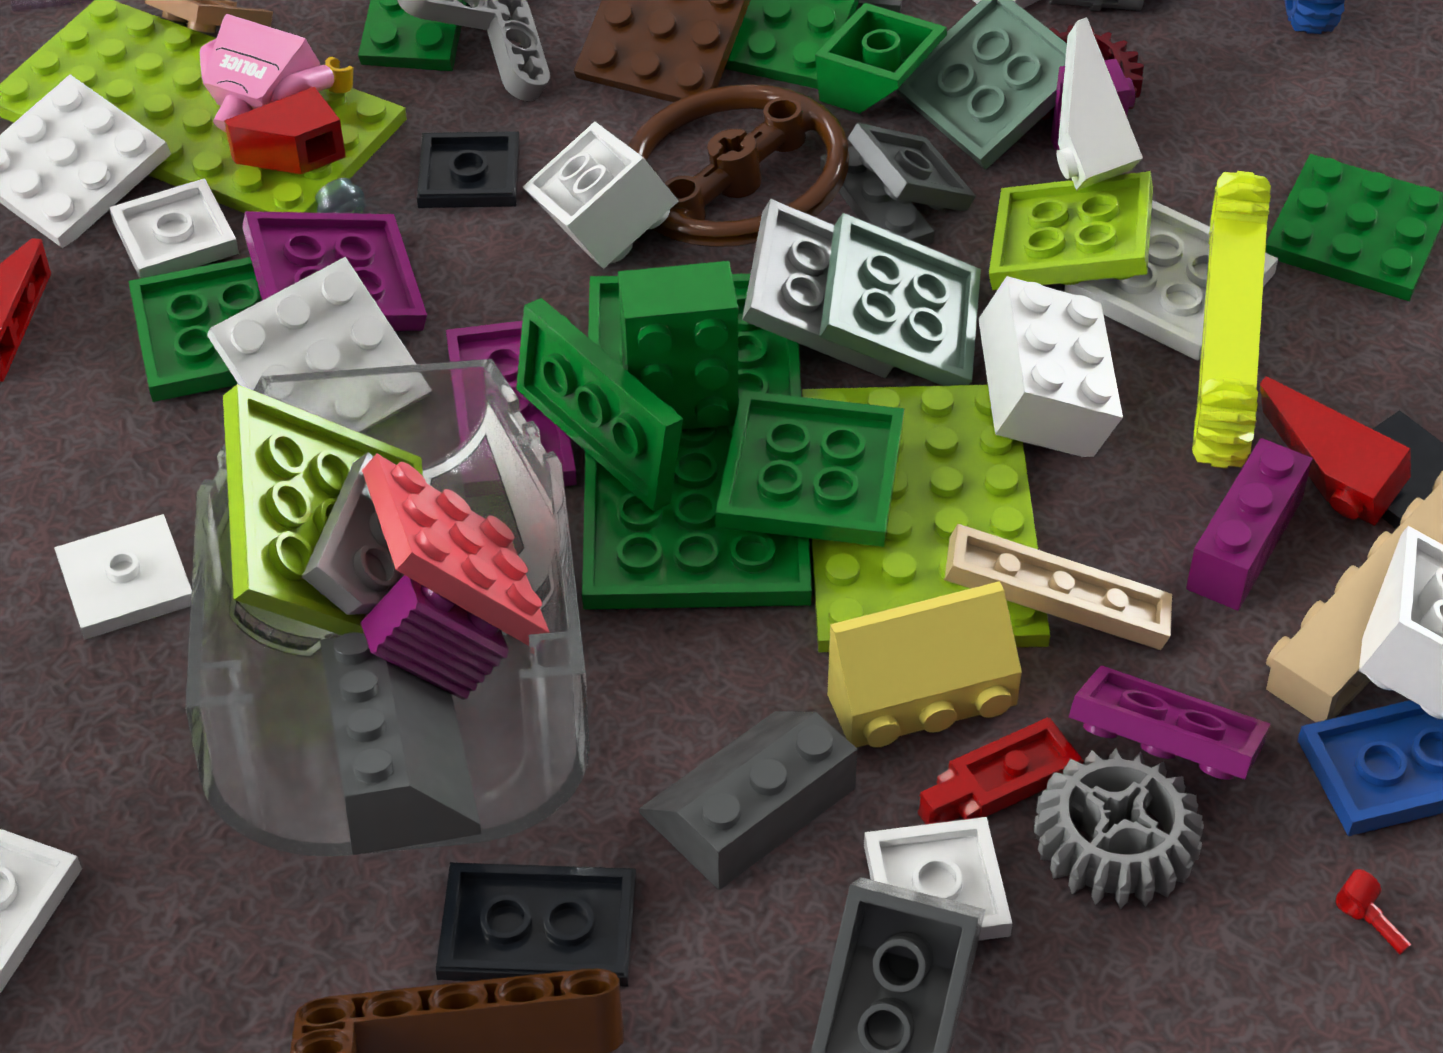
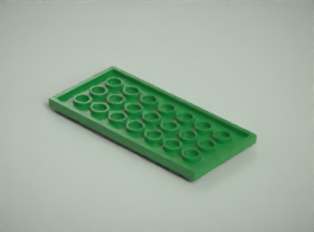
(677, 551)

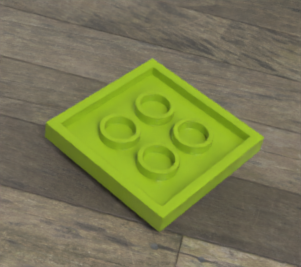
(1071, 234)

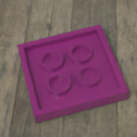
(297, 244)

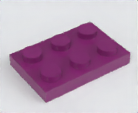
(1169, 723)

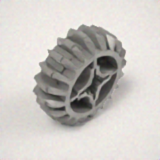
(1132, 852)

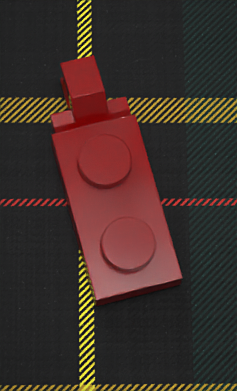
(998, 774)

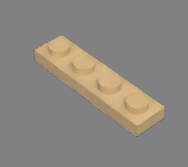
(1060, 586)

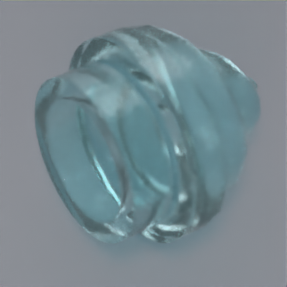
(340, 197)

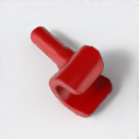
(1358, 900)

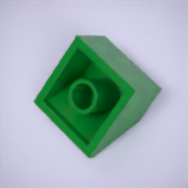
(873, 56)

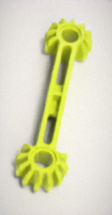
(1232, 321)

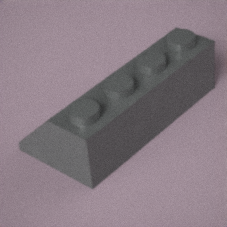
(395, 751)

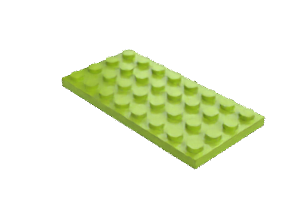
(155, 78)

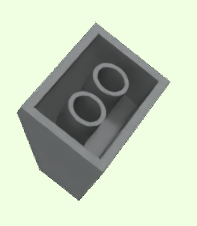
(755, 793)

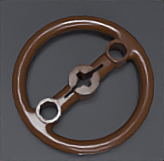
(737, 155)

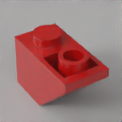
(287, 134)

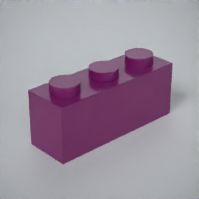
(1248, 524)

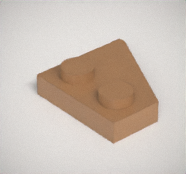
(206, 14)

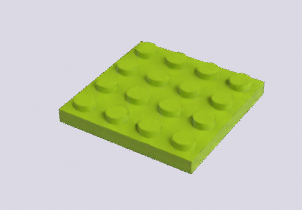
(281, 490)

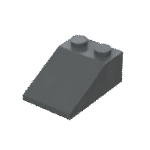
(897, 972)

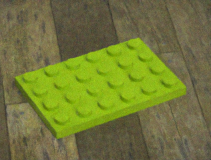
(945, 476)

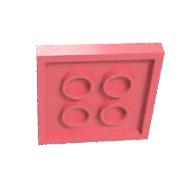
(453, 549)

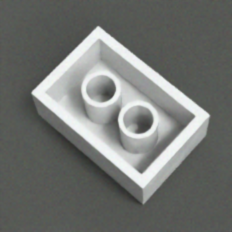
(1049, 368)

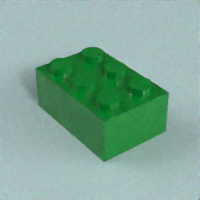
(684, 338)

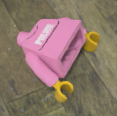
(261, 65)

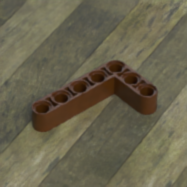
(501, 1015)

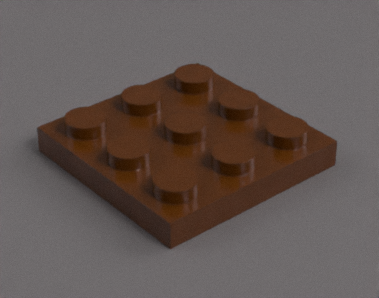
(661, 45)

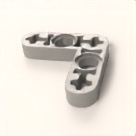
(493, 17)

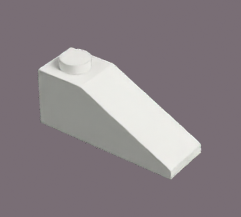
(1093, 125)

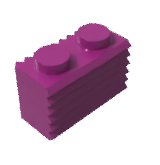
(433, 638)

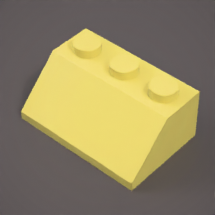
(923, 666)

